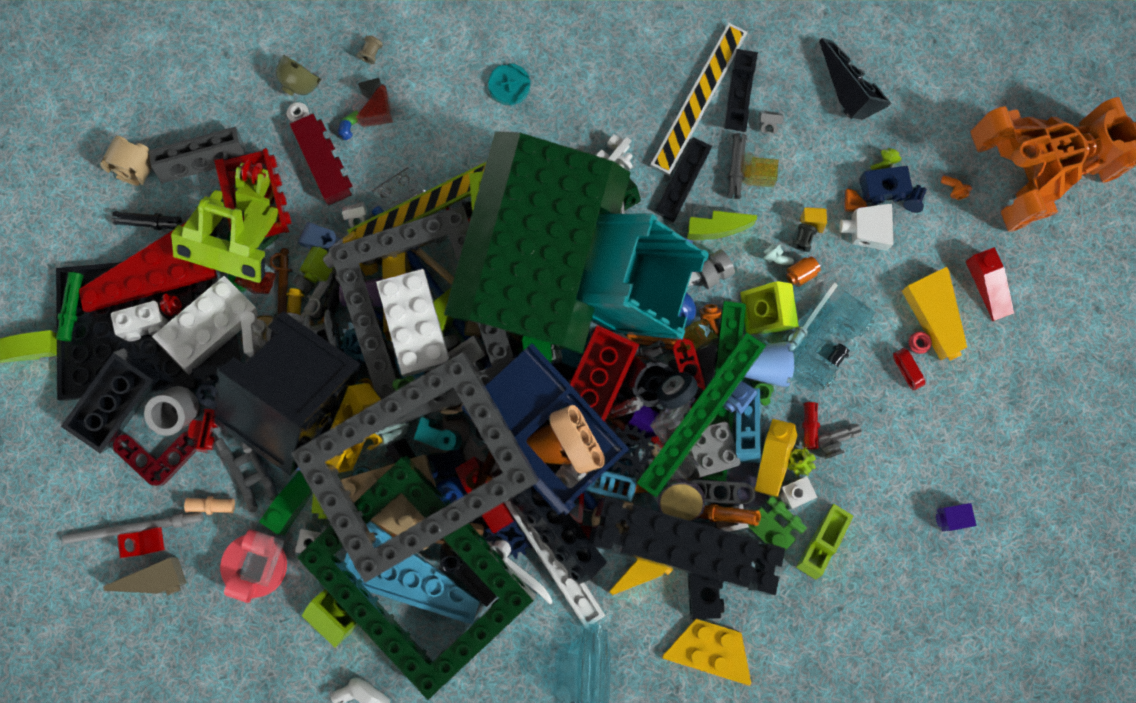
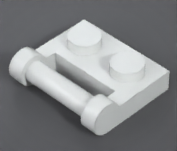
(252, 333)

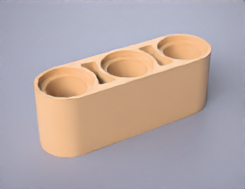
(577, 439)

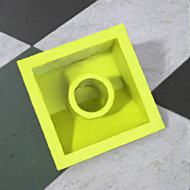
(770, 308)

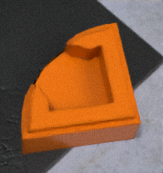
(853, 201)

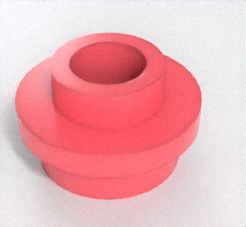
(925, 338)

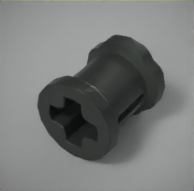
(804, 237)

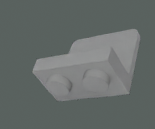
(714, 451)

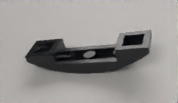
(740, 90)

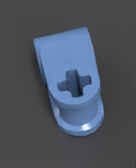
(317, 237)

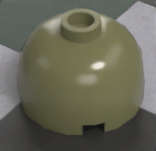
(295, 77)

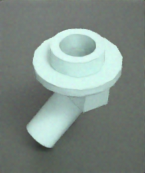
(774, 252)

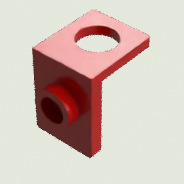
(144, 542)

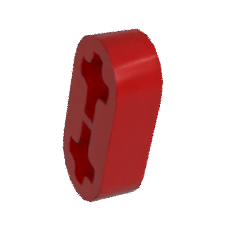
(909, 369)

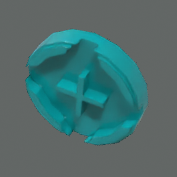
(509, 84)

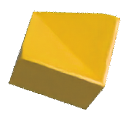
(815, 217)

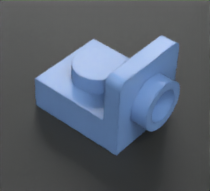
(740, 398)

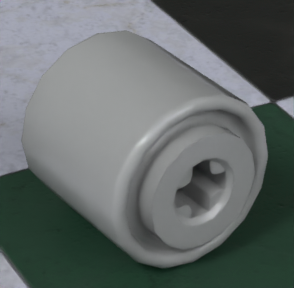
(171, 410)

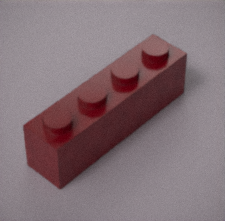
(320, 159)

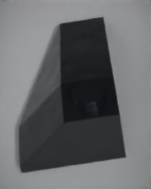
(853, 92)

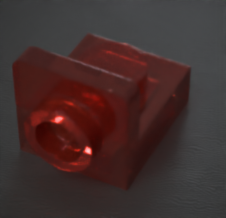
(258, 288)

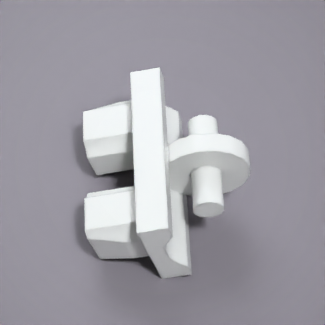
(619, 147)

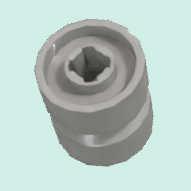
(724, 266)

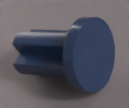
(914, 203)

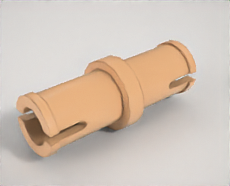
(209, 505)

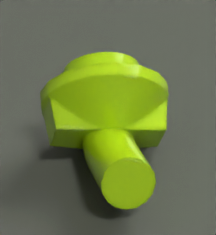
(889, 158)

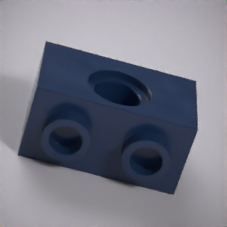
(896, 178)

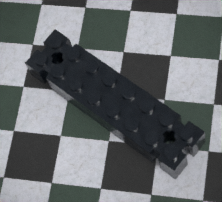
(687, 546)

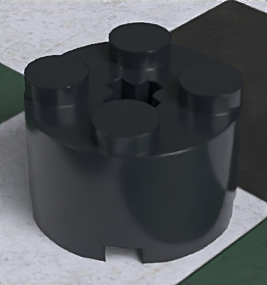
(644, 378)

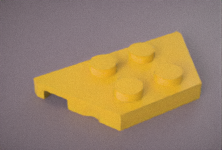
(712, 651)

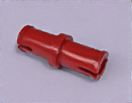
(810, 425)

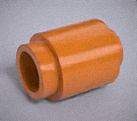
(803, 271)

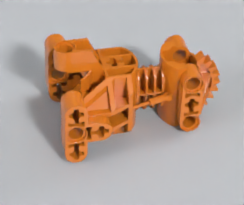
(1056, 153)

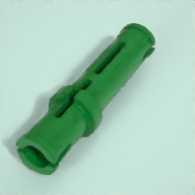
(68, 312)

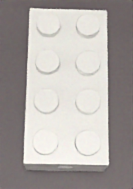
(413, 322)
(204, 325)

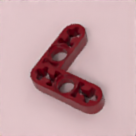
(154, 464)

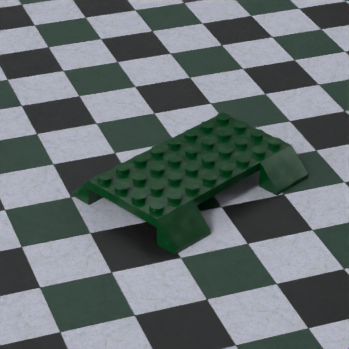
(534, 239)

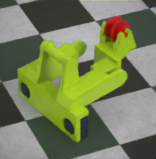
(241, 254)

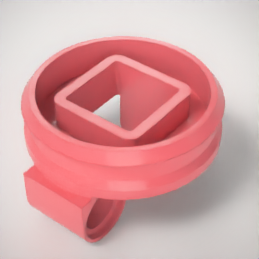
(231, 566)

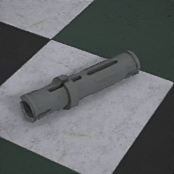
(736, 173)

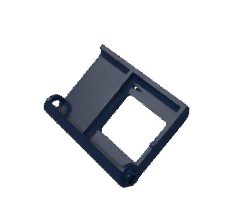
(526, 397)

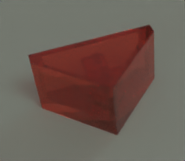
(377, 109)

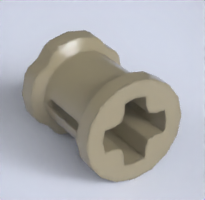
(370, 49)

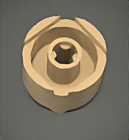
(127, 161)

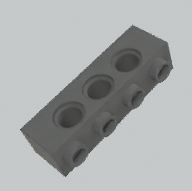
(195, 154)

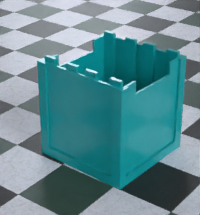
(638, 275)

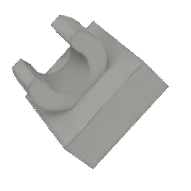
(771, 118)

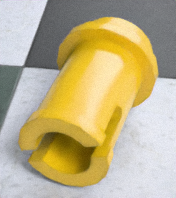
(294, 301)

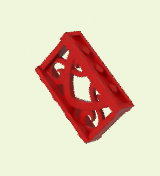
(227, 183)

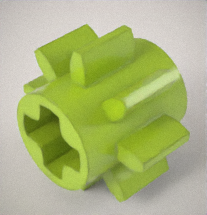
(801, 462)

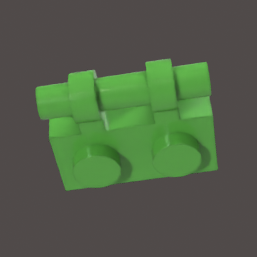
(771, 530)

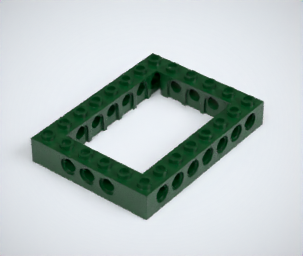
(381, 626)

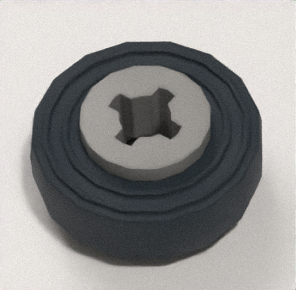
(677, 390)

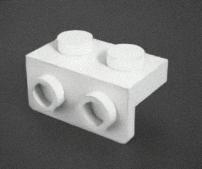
(138, 321)

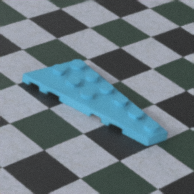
(419, 585)

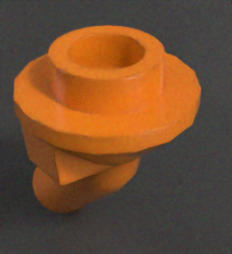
(960, 190)
(711, 313)

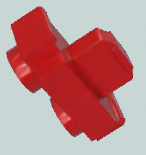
(203, 431)

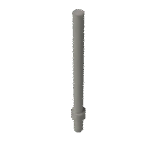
(177, 521)

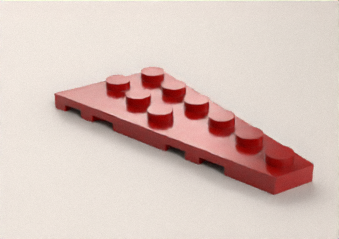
(142, 275)

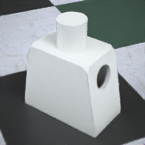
(870, 227)

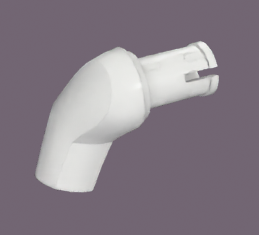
(360, 691)

